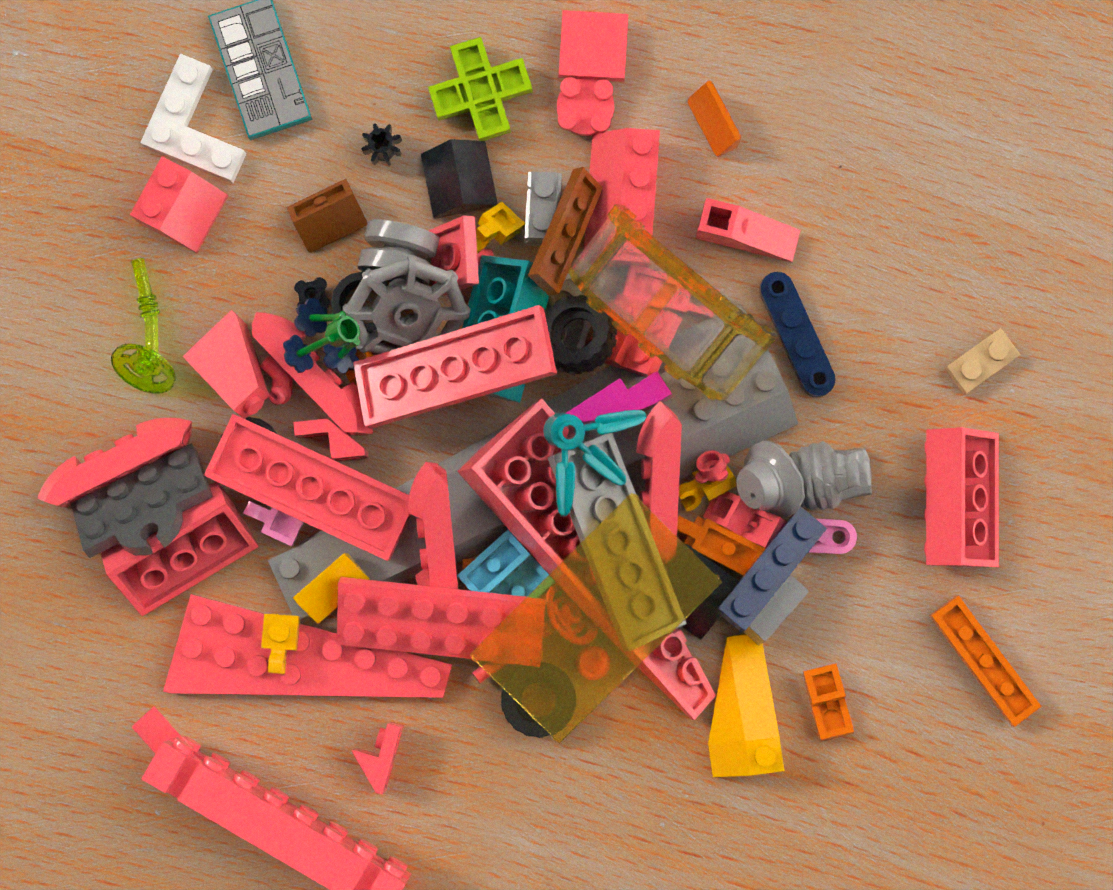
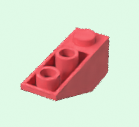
(746, 230)

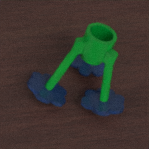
(339, 339)

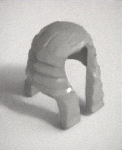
(832, 474)

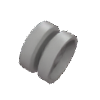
(393, 243)

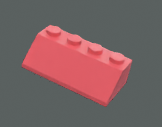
(626, 168)
(962, 497)
(207, 542)

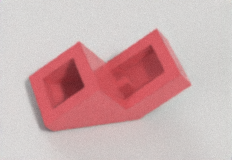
(341, 444)
(745, 521)

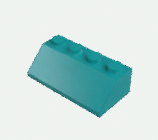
(502, 291)

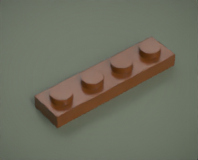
(565, 231)

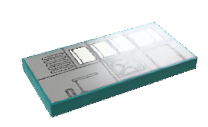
(260, 68)

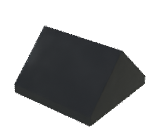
(458, 177)

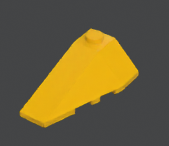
(744, 721)

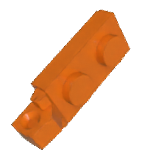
(719, 544)

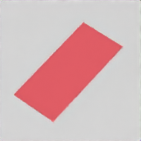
(154, 729)

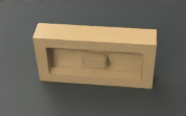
(982, 361)

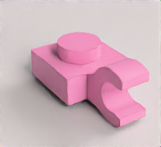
(277, 524)

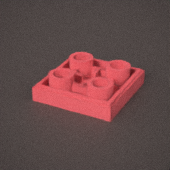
(593, 45)

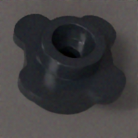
(317, 286)

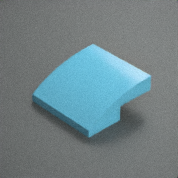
(504, 569)

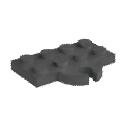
(142, 505)

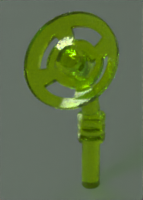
(146, 360)

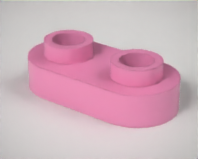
(826, 544)

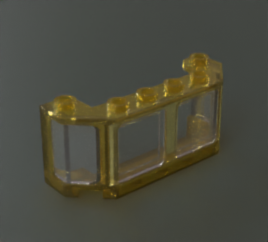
(668, 307)

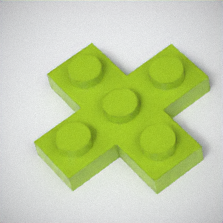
(480, 89)

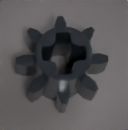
(384, 153)

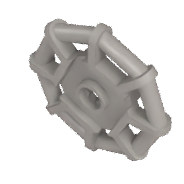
(403, 295)

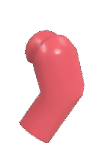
(281, 381)

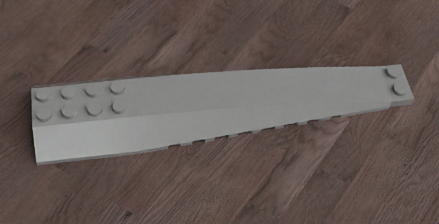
(751, 414)

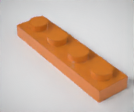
(985, 661)

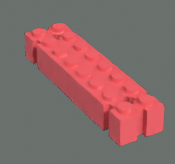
(270, 820)

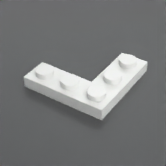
(169, 128)

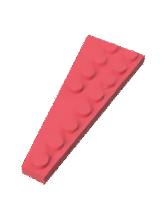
(224, 655)

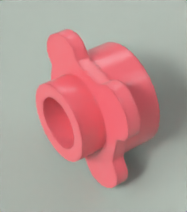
(712, 467)

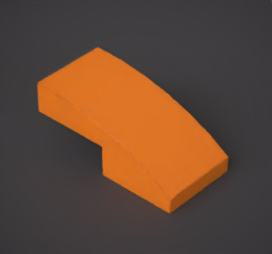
(828, 702)

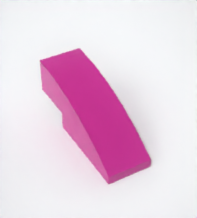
(618, 398)

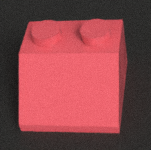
(179, 205)

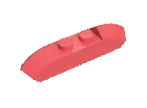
(322, 386)
(153, 441)
(661, 468)
(432, 506)

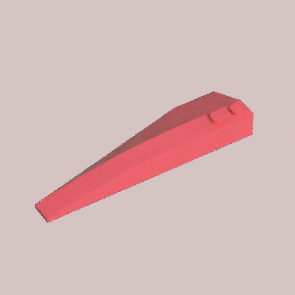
(520, 489)

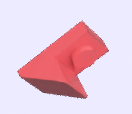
(379, 766)

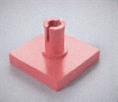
(459, 250)

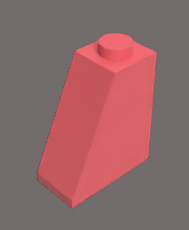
(230, 365)

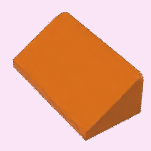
(714, 119)

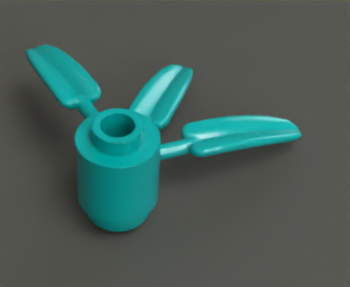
(592, 455)

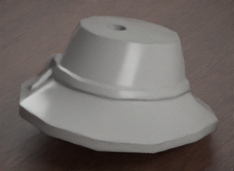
(770, 480)

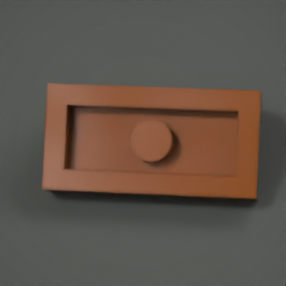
(327, 216)

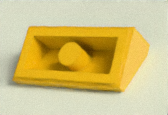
(321, 594)

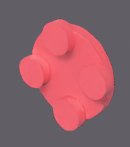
(585, 106)

